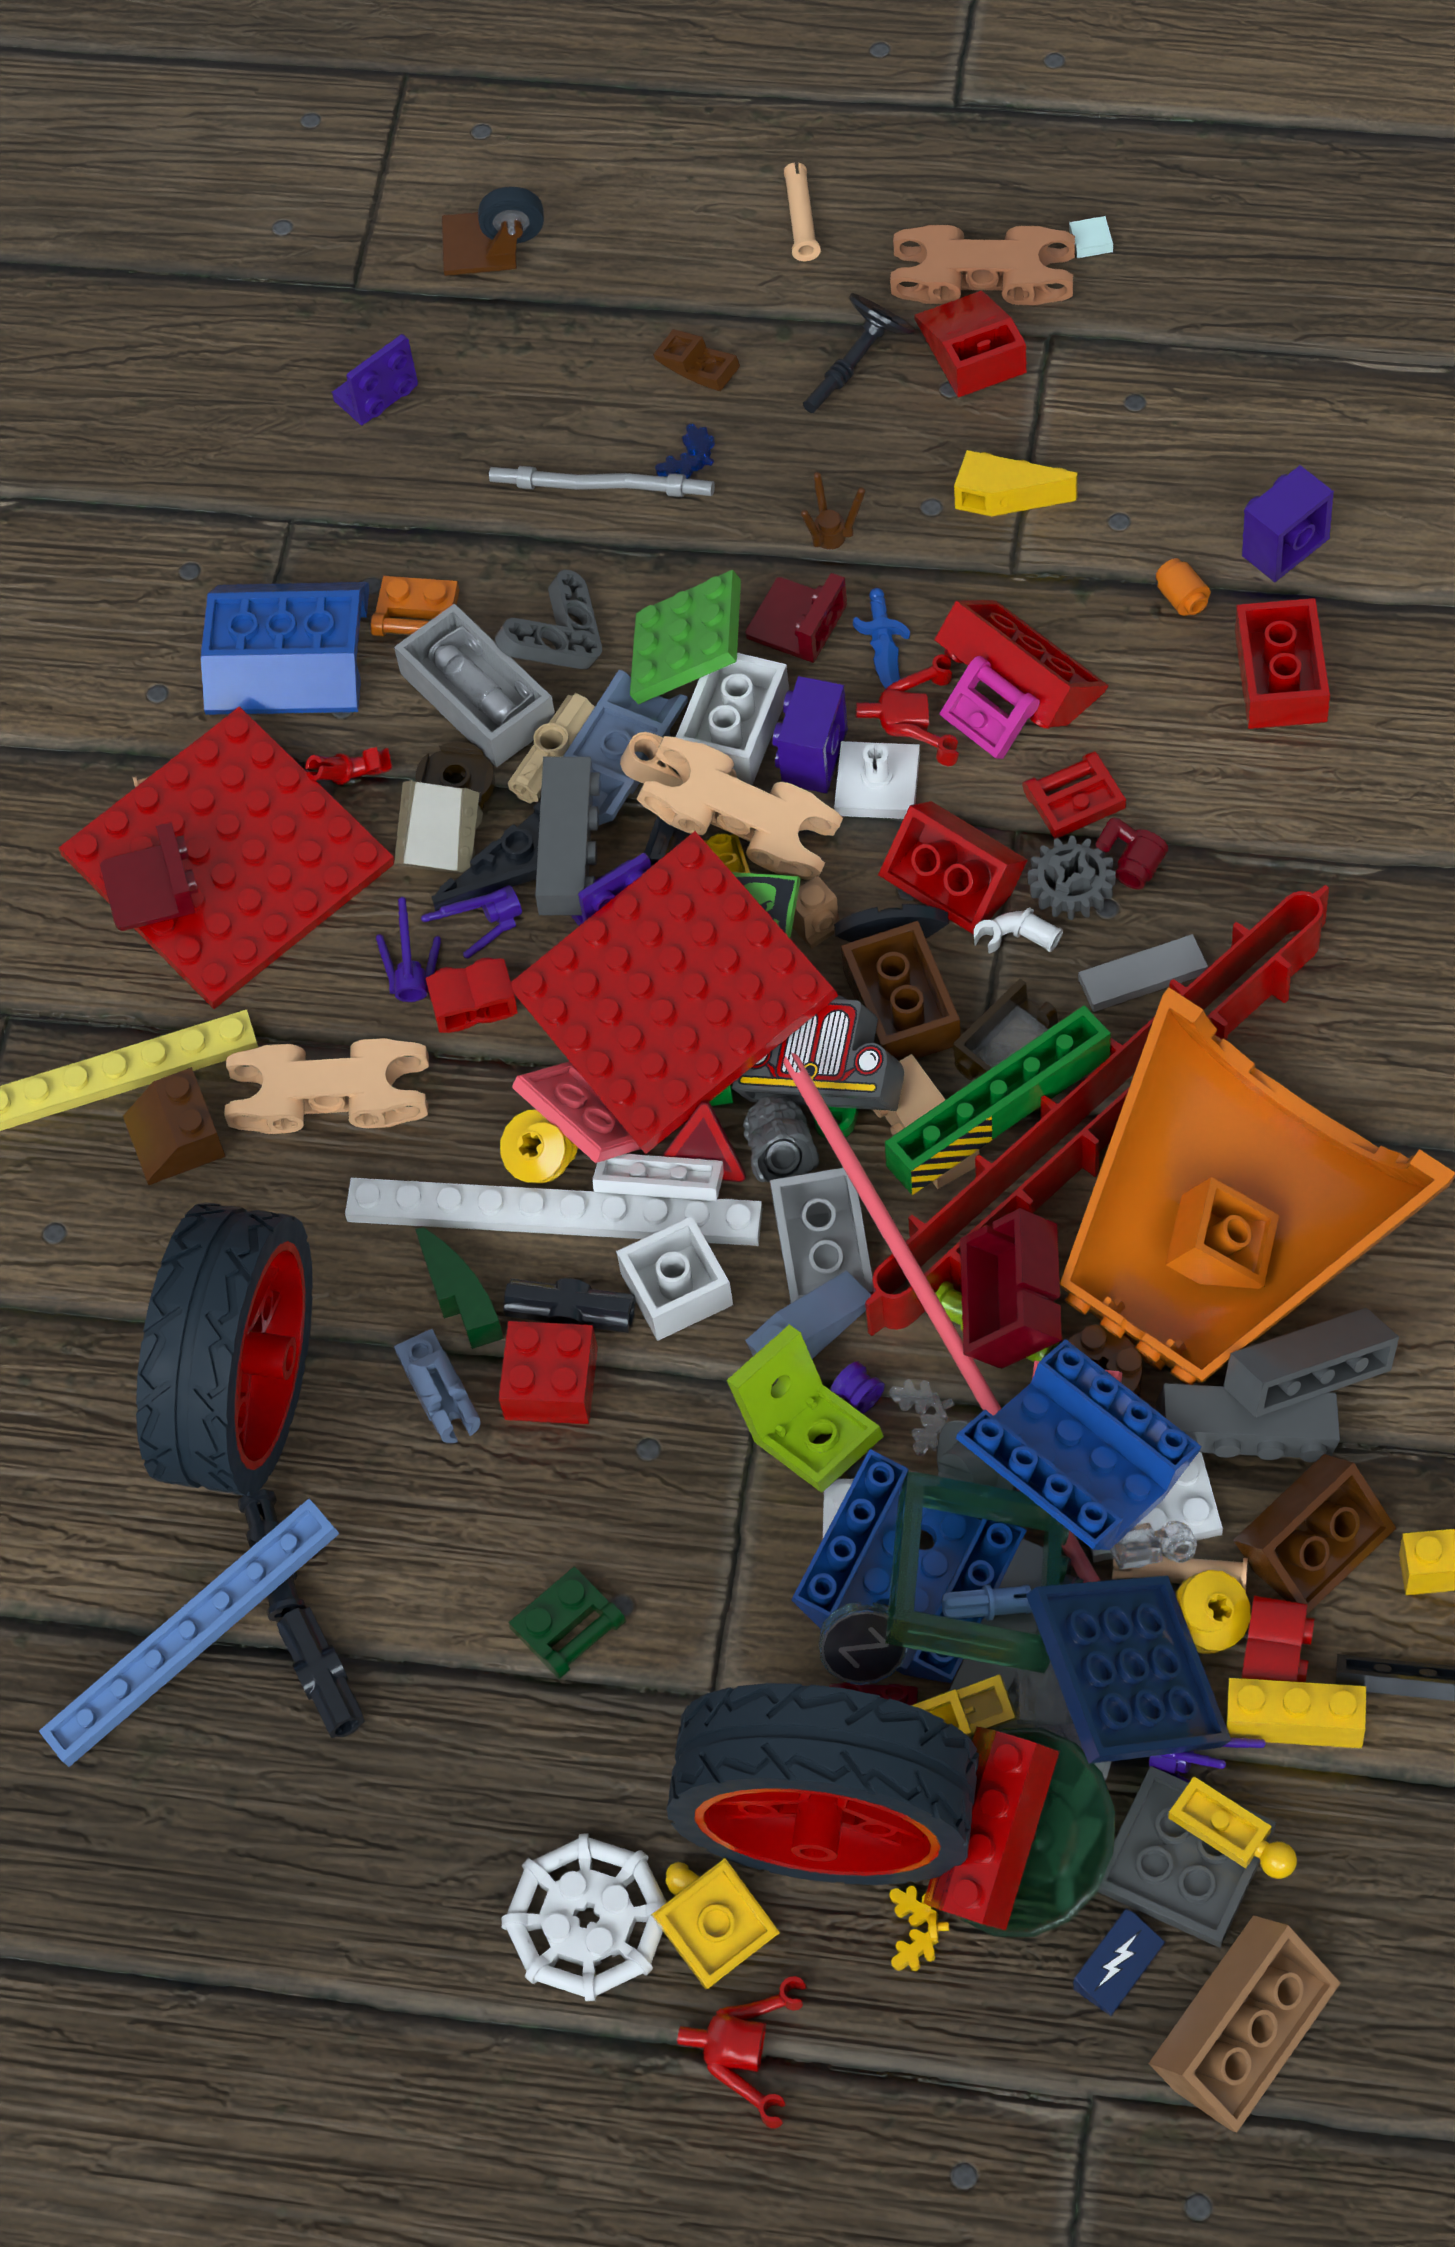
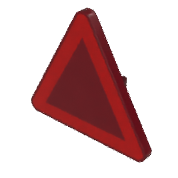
(705, 1139)

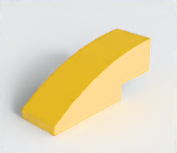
(979, 1704)

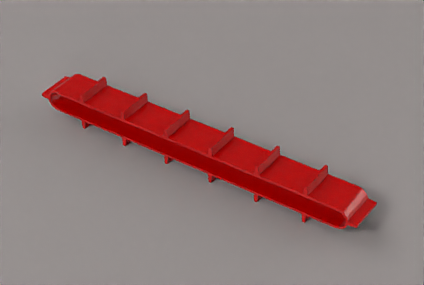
(1296, 912)

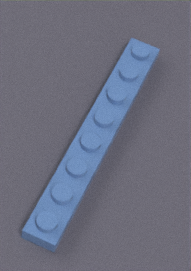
(188, 1632)

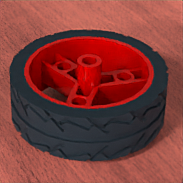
(224, 1348)
(823, 1784)

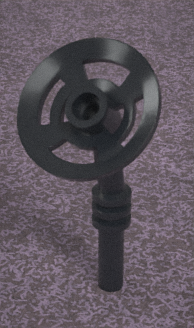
(877, 322)

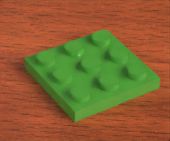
(685, 637)

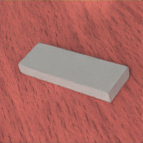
(1142, 973)

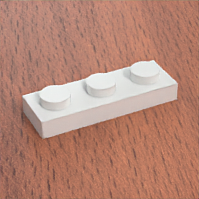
(659, 1177)

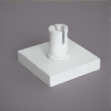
(876, 779)

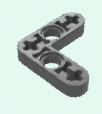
(575, 644)

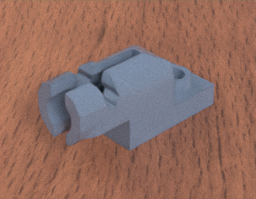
(437, 1385)

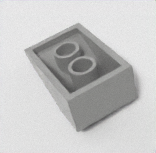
(820, 1230)

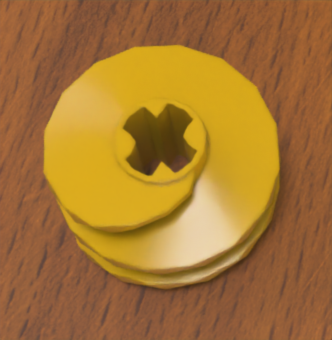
(519, 1147)
(1214, 1610)

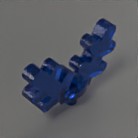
(698, 445)

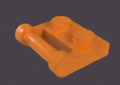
(411, 599)

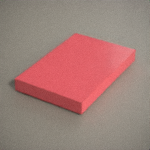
(576, 1110)

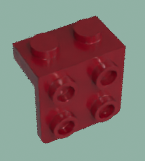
(150, 882)

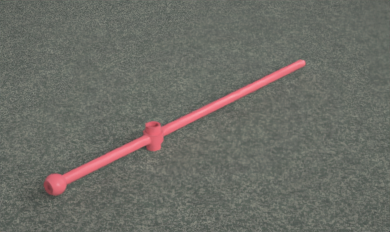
(912, 1271)

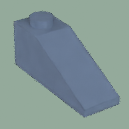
(817, 1315)

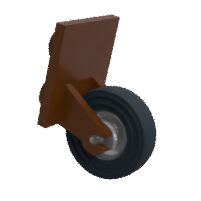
(489, 237)

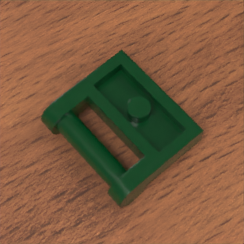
(558, 1613)

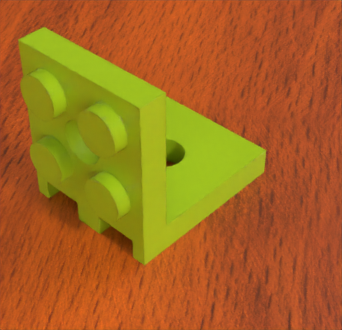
(798, 1410)

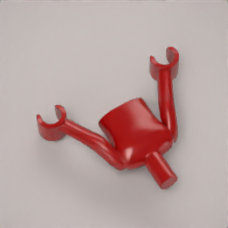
(908, 713)
(740, 2044)

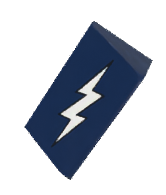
(1118, 1962)

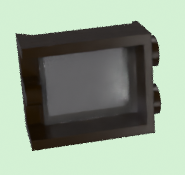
(1002, 1031)

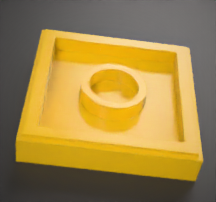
(715, 1923)

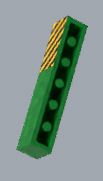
(997, 1100)

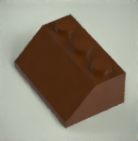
(1316, 1532)

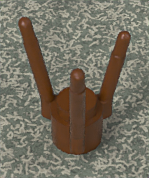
(829, 527)

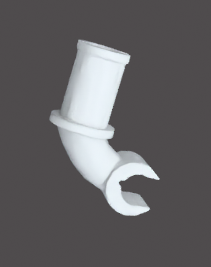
(1019, 923)

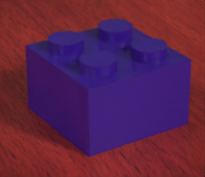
(1287, 523)
(811, 734)

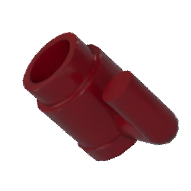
(1141, 855)

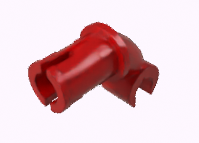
(343, 768)

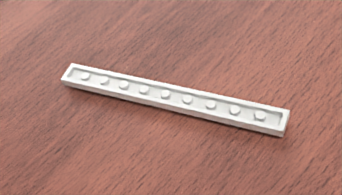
(547, 1210)

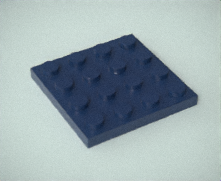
(1128, 1668)

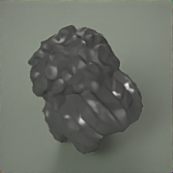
(779, 1139)

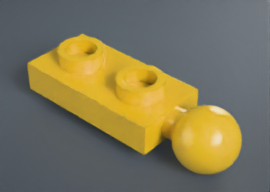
(1231, 1829)

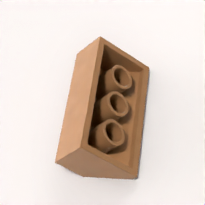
(1245, 2022)

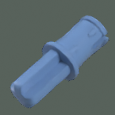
(986, 1602)

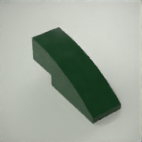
(459, 1290)

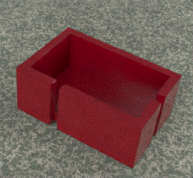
(1010, 1289)

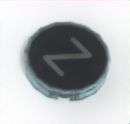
(855, 1645)

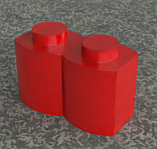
(471, 995)
(1276, 1641)

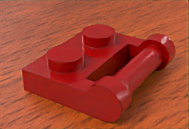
(1079, 803)

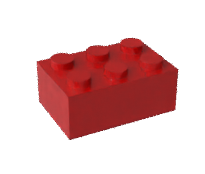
(1282, 663)

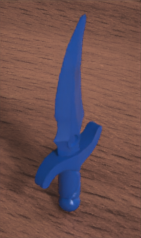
(881, 630)

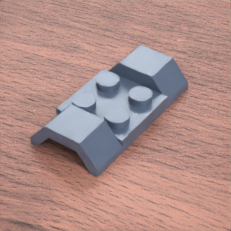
(609, 733)

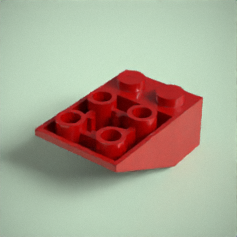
(973, 342)

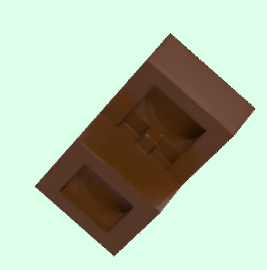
(691, 358)

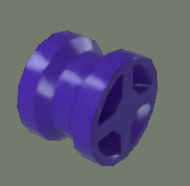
(858, 1387)

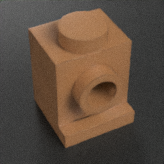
(815, 912)

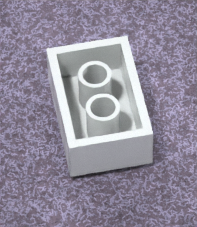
(738, 711)

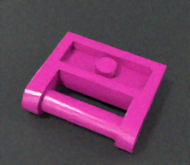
(980, 717)

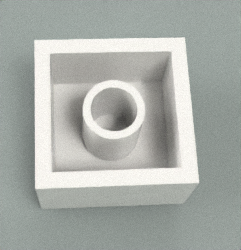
(675, 1278)

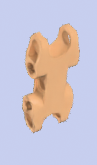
(760, 817)
(327, 1086)

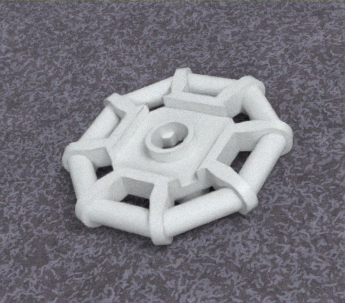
(574, 1894)

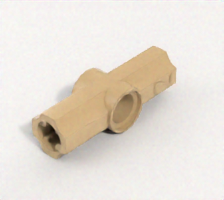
(557, 733)

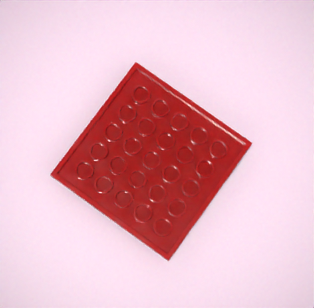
(263, 848)
(672, 991)

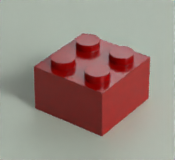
(548, 1372)

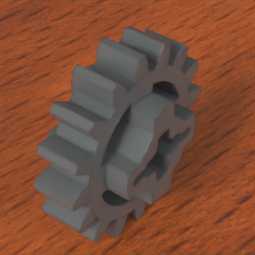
(1069, 874)

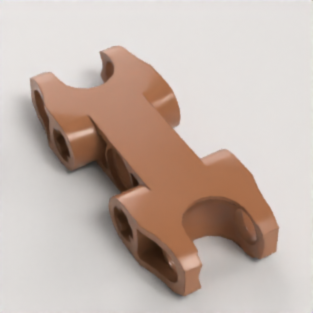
(960, 264)

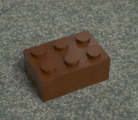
(904, 989)

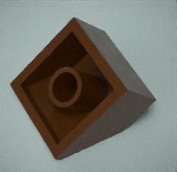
(172, 1128)

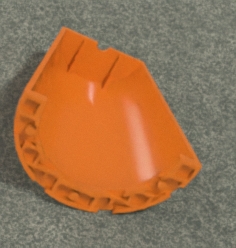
(1206, 1114)

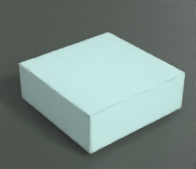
(1091, 237)

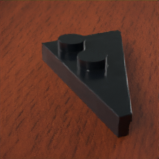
(502, 863)

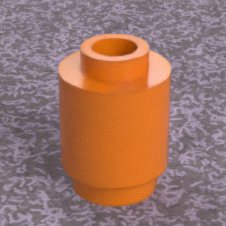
(1182, 587)

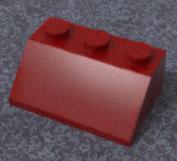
(951, 865)

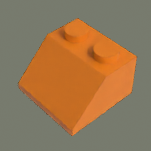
(1222, 1237)

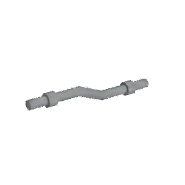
(674, 485)

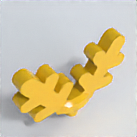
(922, 1942)

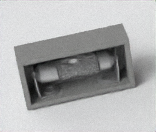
(474, 684)

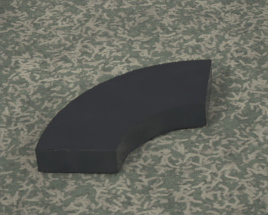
(872, 922)

